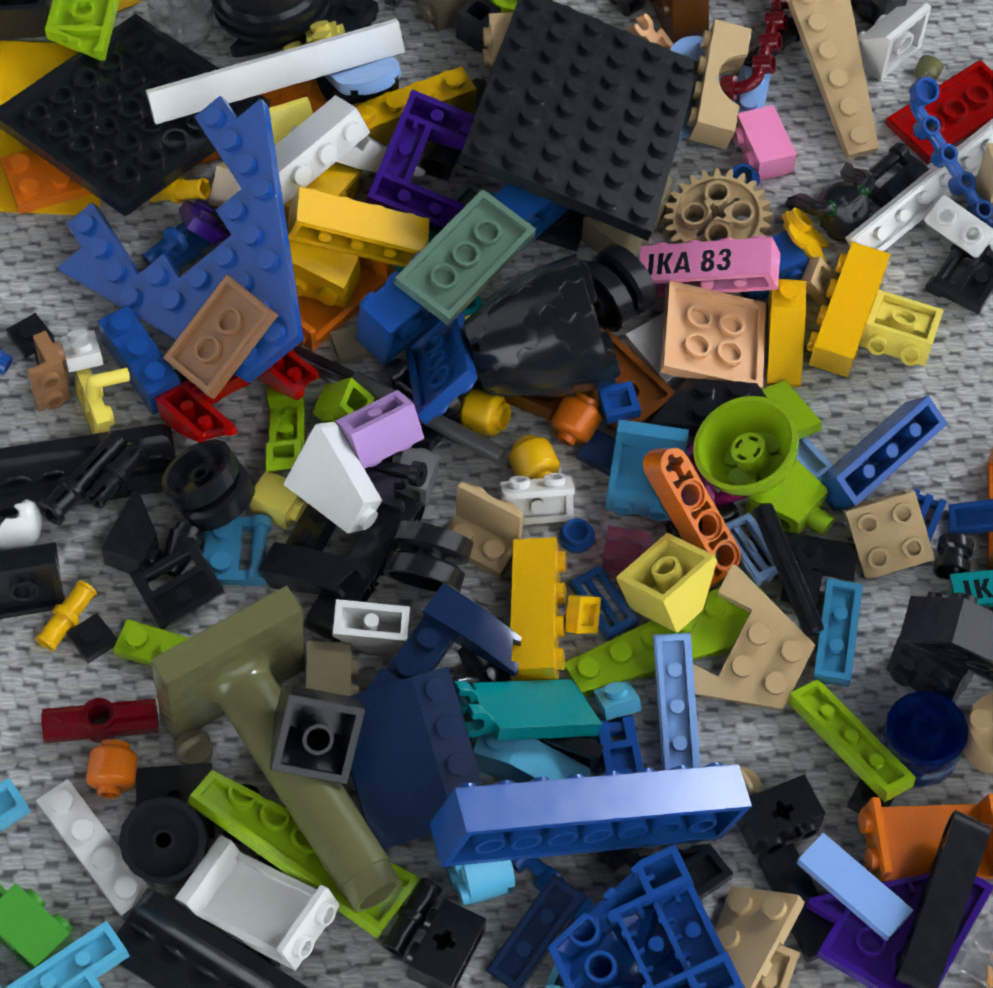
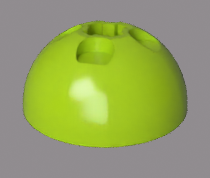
(746, 446)

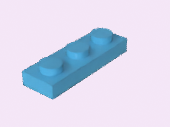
(838, 639)

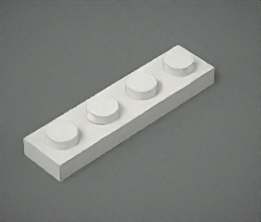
(92, 847)

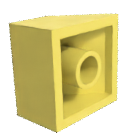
(669, 582)

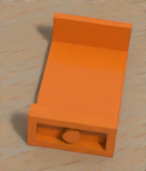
(906, 838)

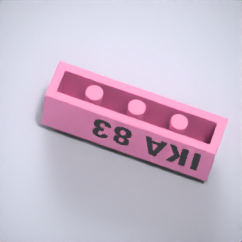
(715, 265)

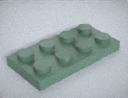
(465, 257)

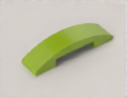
(286, 430)

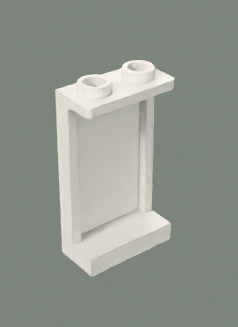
(257, 904)

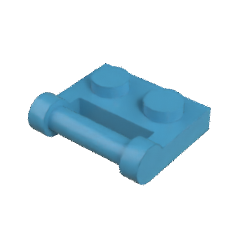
(224, 549)

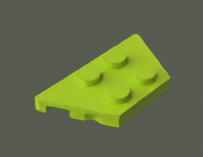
(82, 25)

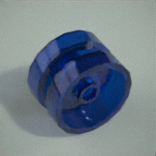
(926, 735)

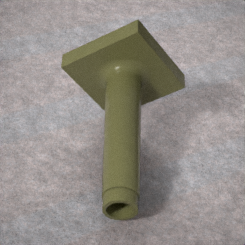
(238, 673)

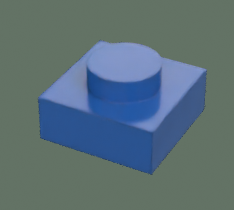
(619, 402)

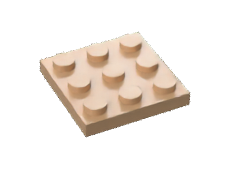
(712, 335)

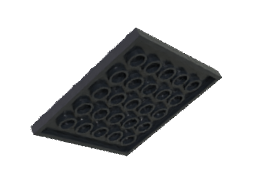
(98, 122)

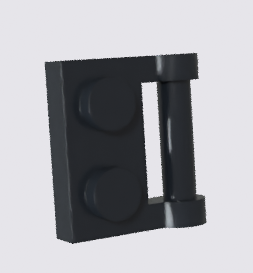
(910, 173)
(973, 286)
(182, 593)

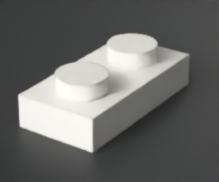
(81, 350)

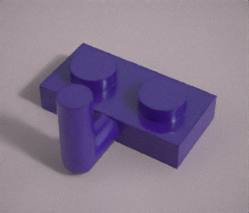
(200, 220)

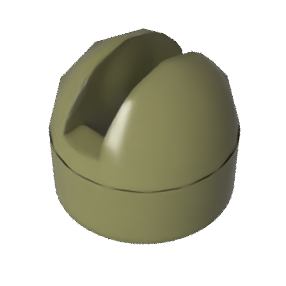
(929, 67)

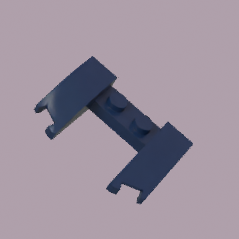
(448, 620)

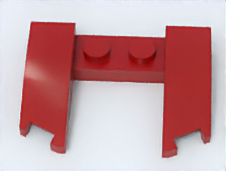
(193, 416)

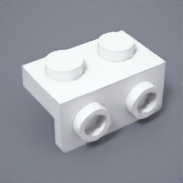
(541, 499)

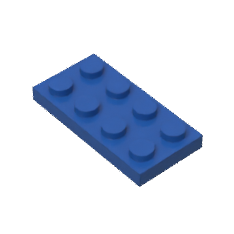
(440, 367)

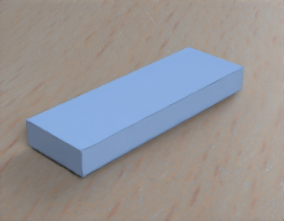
(855, 887)

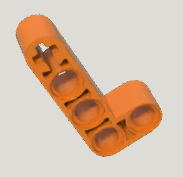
(669, 473)

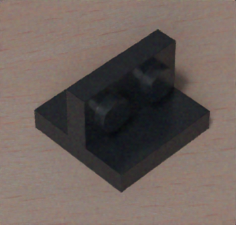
(30, 580)

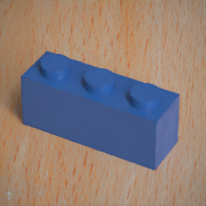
(136, 350)

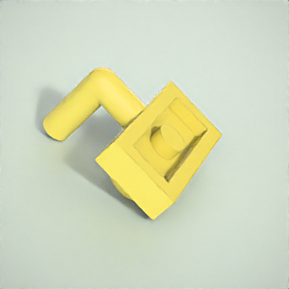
(90, 394)

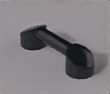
(400, 380)

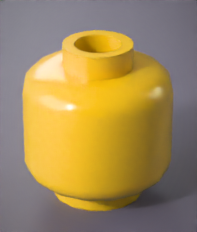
(484, 412)
(533, 457)

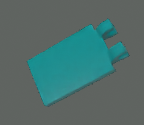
(527, 709)

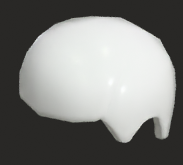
(23, 529)

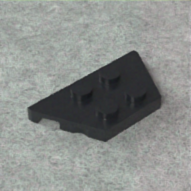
(698, 399)

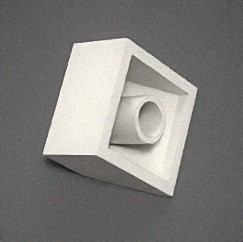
(893, 39)

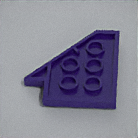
(865, 954)

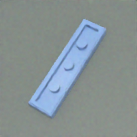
(676, 700)

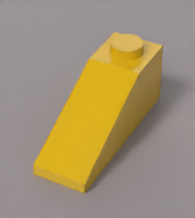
(786, 332)

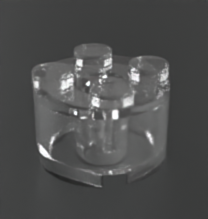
(184, 20)

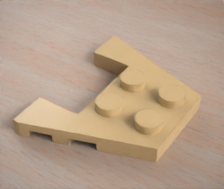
(765, 655)

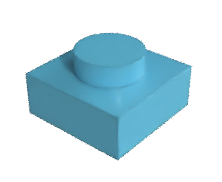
(617, 700)

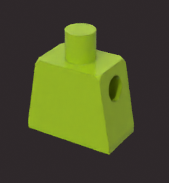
(797, 502)

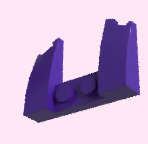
(420, 121)

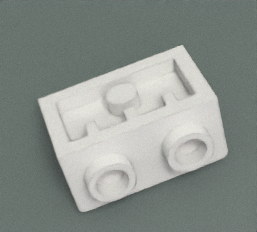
(960, 227)

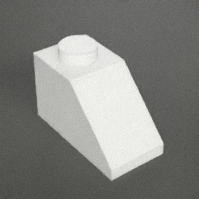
(371, 626)

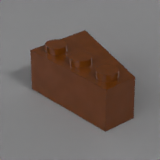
(682, 17)

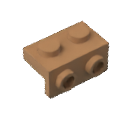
(49, 378)

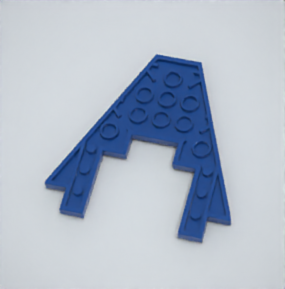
(253, 255)

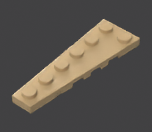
(836, 60)
(754, 926)

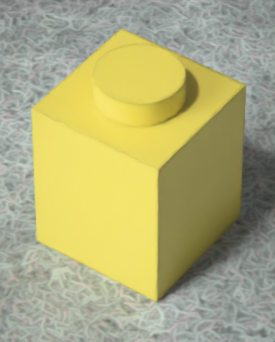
(276, 500)

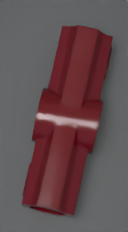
(76, 722)

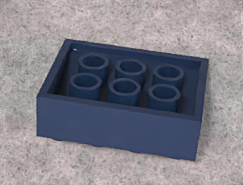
(410, 755)

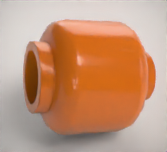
(576, 419)
(112, 768)

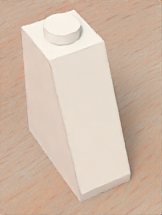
(334, 480)

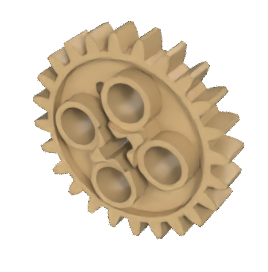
(720, 215)

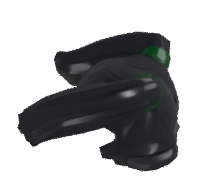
(839, 202)

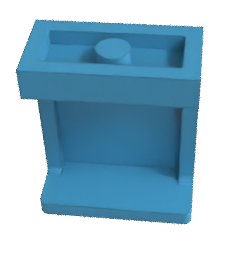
(628, 485)

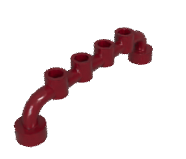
(764, 61)

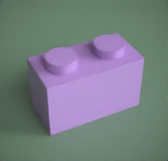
(382, 428)

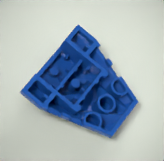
(646, 935)

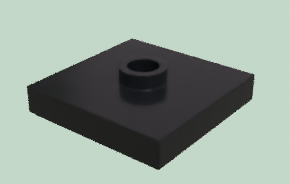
(171, 781)

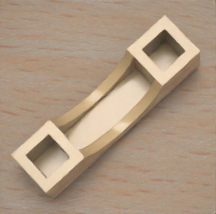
(714, 114)

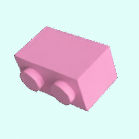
(764, 142)

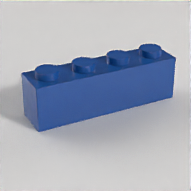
(881, 452)

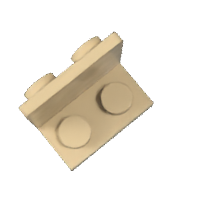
(489, 525)
(889, 533)

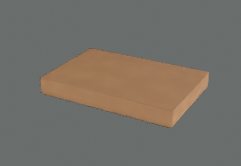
(220, 336)

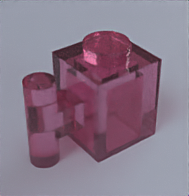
(623, 548)

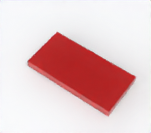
(961, 108)

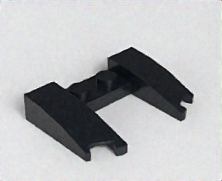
(301, 559)

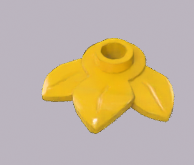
(803, 233)

